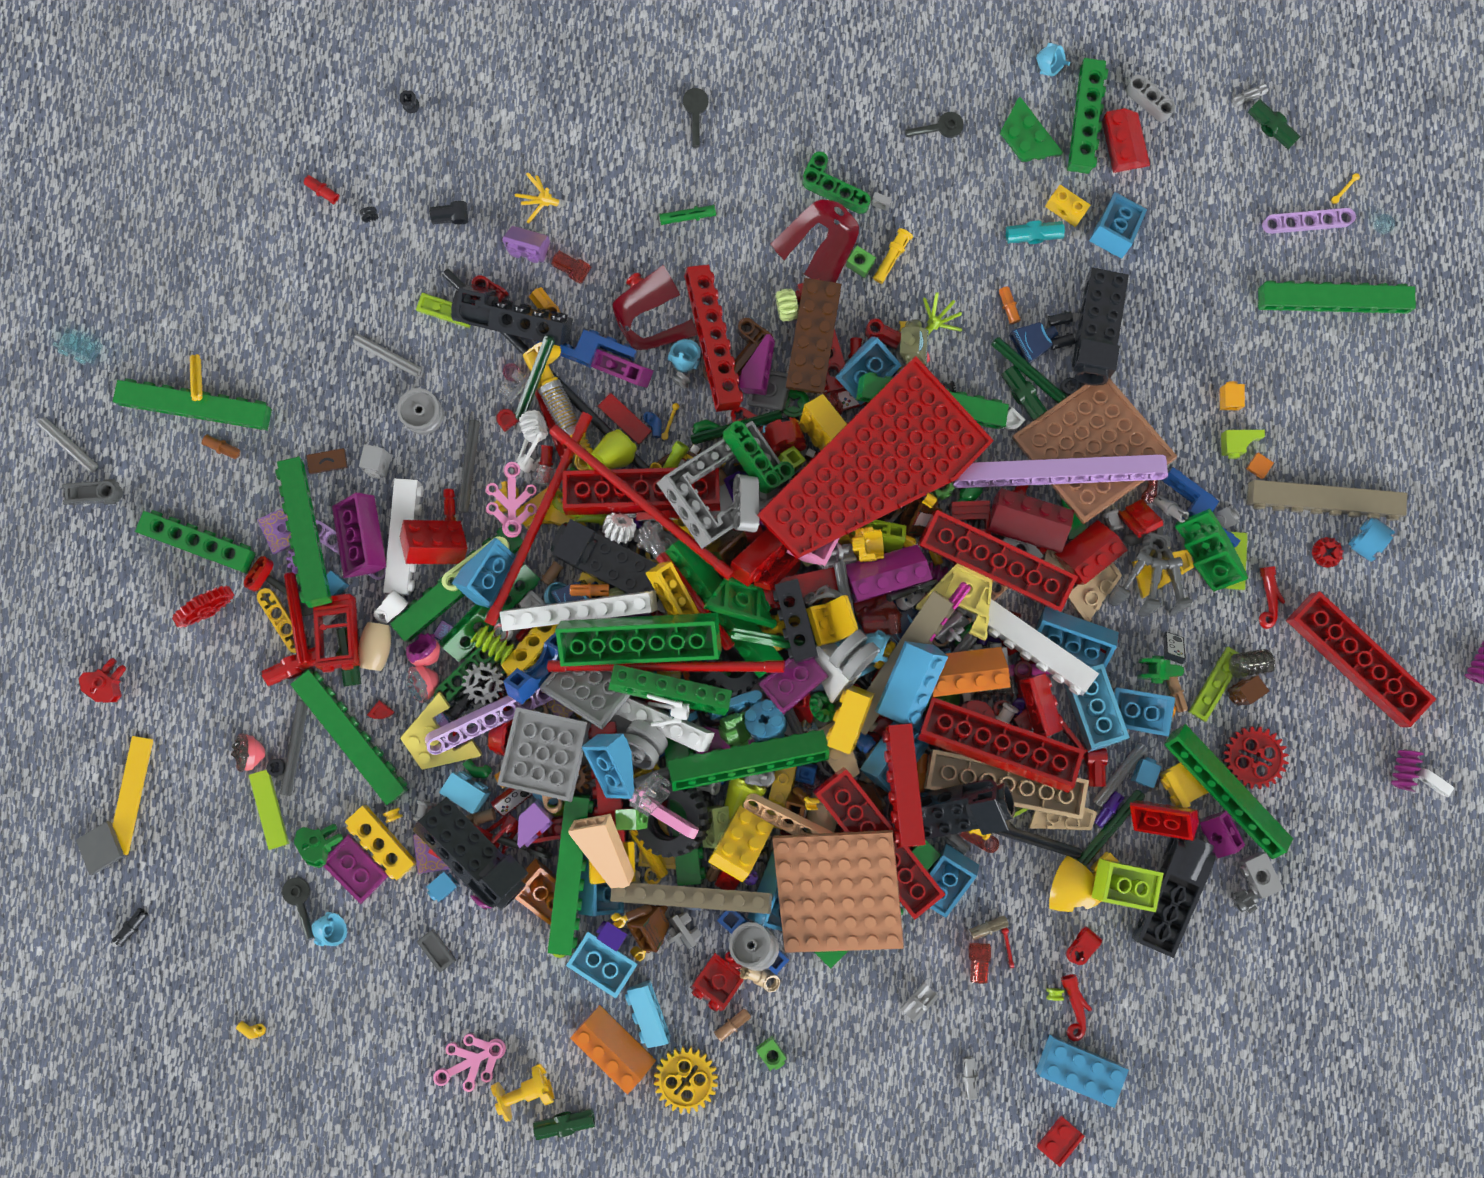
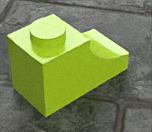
(1236, 441)

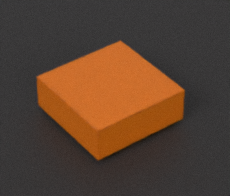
(1259, 465)

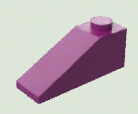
(622, 368)
(757, 369)

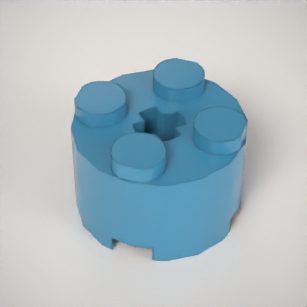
(1372, 539)
(761, 713)

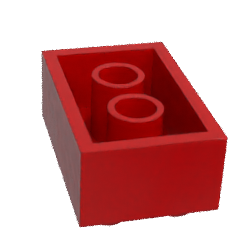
(433, 542)

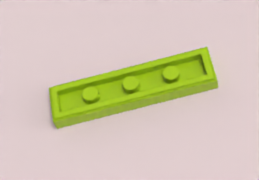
(1213, 687)
(268, 809)

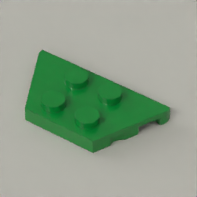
(1027, 135)
(741, 602)

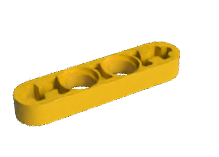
(279, 622)

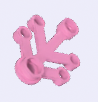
(511, 503)
(472, 1060)

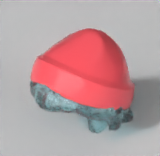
(422, 682)

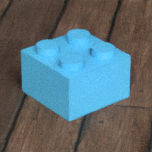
(465, 791)

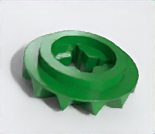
(796, 411)
(816, 703)

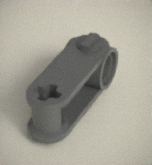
(92, 492)

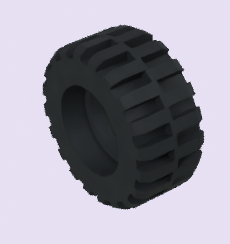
(737, 682)
(696, 814)

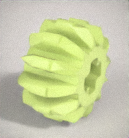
(787, 305)

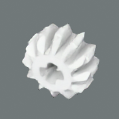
(531, 423)
(619, 528)

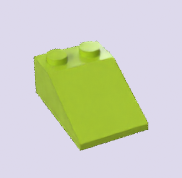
(1127, 885)

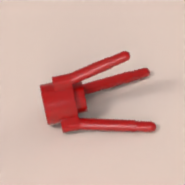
(509, 824)

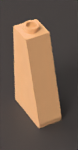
(603, 848)

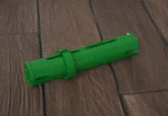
(687, 214)

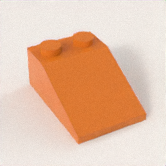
(539, 890)

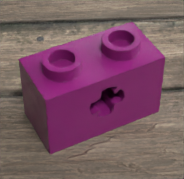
(1222, 834)

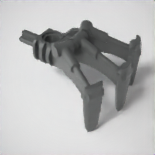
(1158, 559)

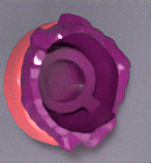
(424, 650)

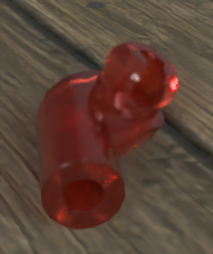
(1150, 492)

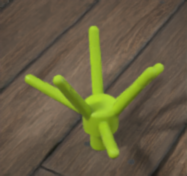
(935, 321)

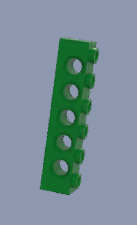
(1097, 71)
(149, 527)
(451, 641)
(697, 695)

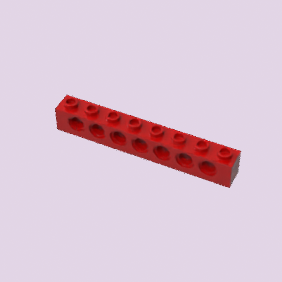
(702, 276)

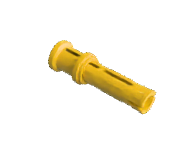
(896, 249)

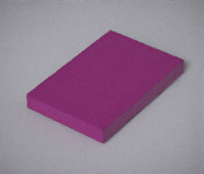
(794, 684)
(355, 869)

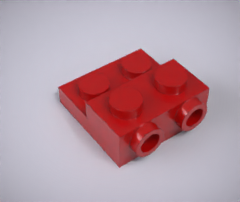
(717, 983)

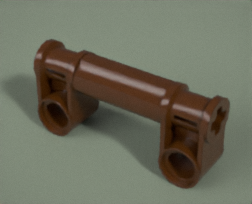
(753, 337)

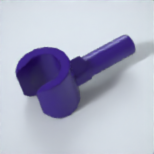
(991, 639)

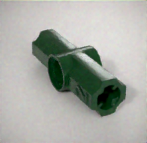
(1274, 124)
(1024, 392)
(352, 676)
(564, 1124)

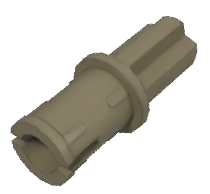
(989, 927)

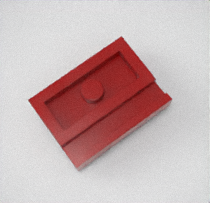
(1140, 518)
(1060, 1141)

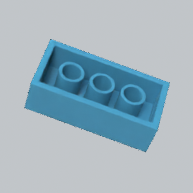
(1082, 1071)

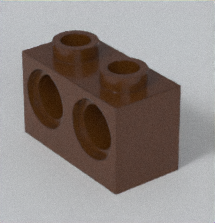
(1247, 690)

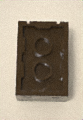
(729, 547)

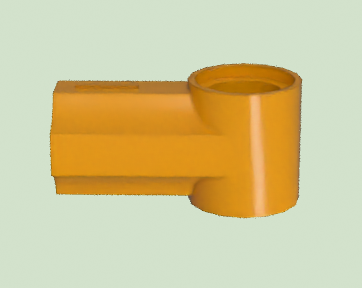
(542, 300)

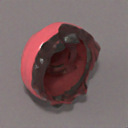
(247, 752)

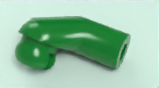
(703, 425)
(476, 771)

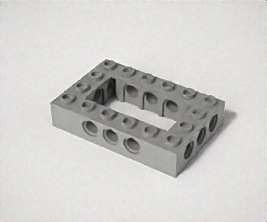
(688, 504)

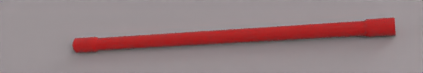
(718, 565)
(494, 612)
(720, 666)

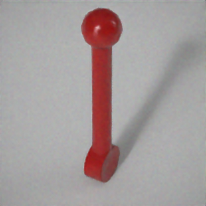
(1005, 931)

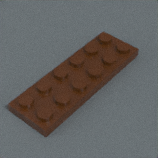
(813, 336)

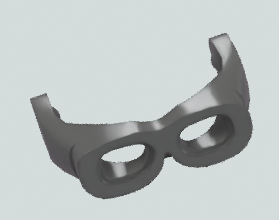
(810, 598)

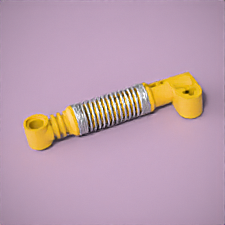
(550, 390)

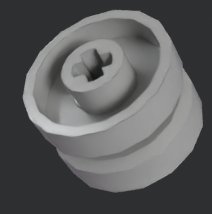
(421, 401)
(854, 655)
(645, 743)
(753, 946)

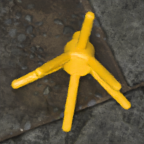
(544, 197)

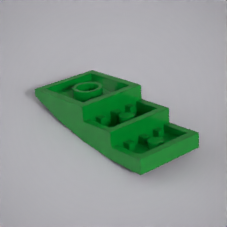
(1211, 550)

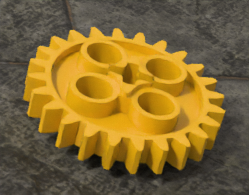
(672, 1069)

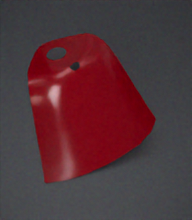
(834, 250)
(644, 296)

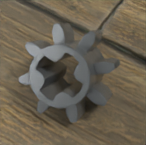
(1245, 901)

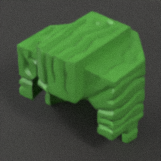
(734, 730)

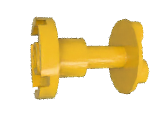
(529, 1090)

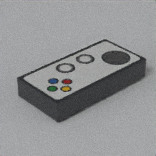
(1174, 647)

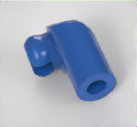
(655, 422)

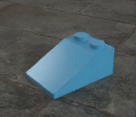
(1118, 225)
(870, 357)
(485, 573)
(1145, 711)
(612, 764)
(954, 876)

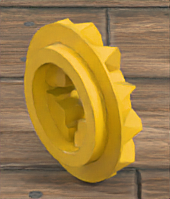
(887, 652)

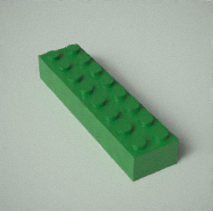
(639, 639)

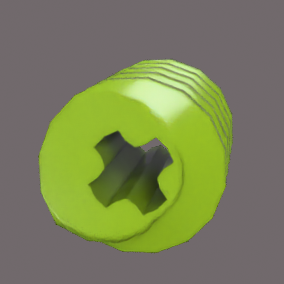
(492, 644)

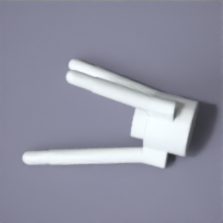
(524, 461)
(678, 710)

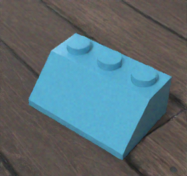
(601, 965)
(648, 1014)

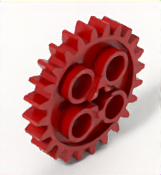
(203, 606)
(1261, 741)

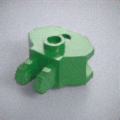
(1159, 669)
(314, 846)

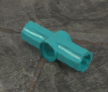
(1035, 232)

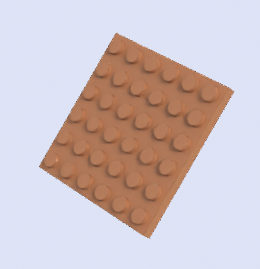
(1089, 425)
(838, 891)

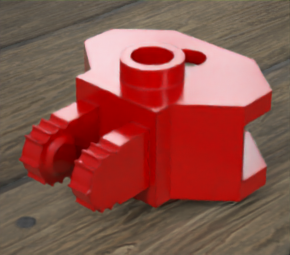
(103, 685)

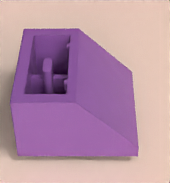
(526, 244)
(531, 821)

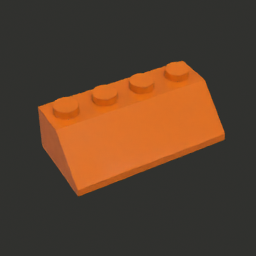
(973, 672)
(613, 1049)

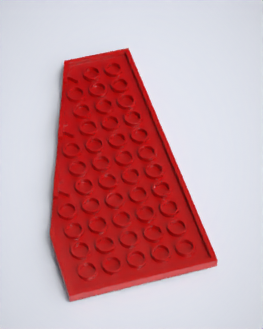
(885, 457)

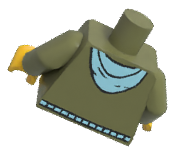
(913, 341)

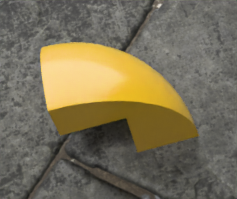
(1072, 887)

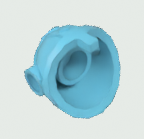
(1051, 59)
(685, 355)
(880, 639)
(329, 930)

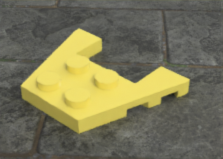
(976, 600)
(415, 738)

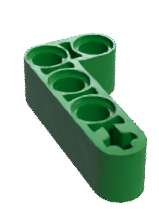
(838, 186)
(737, 437)
(475, 657)

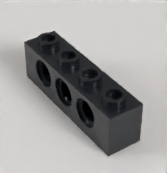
(808, 650)

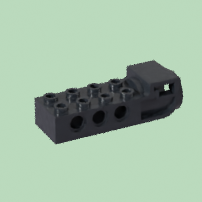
(507, 317)
(1099, 326)
(602, 558)
(966, 808)
(471, 855)
(1184, 877)

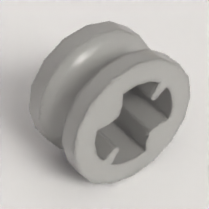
(681, 380)

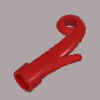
(1272, 595)
(1078, 1003)

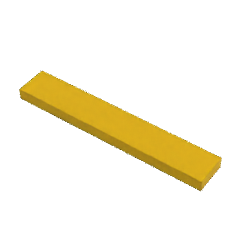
(131, 790)

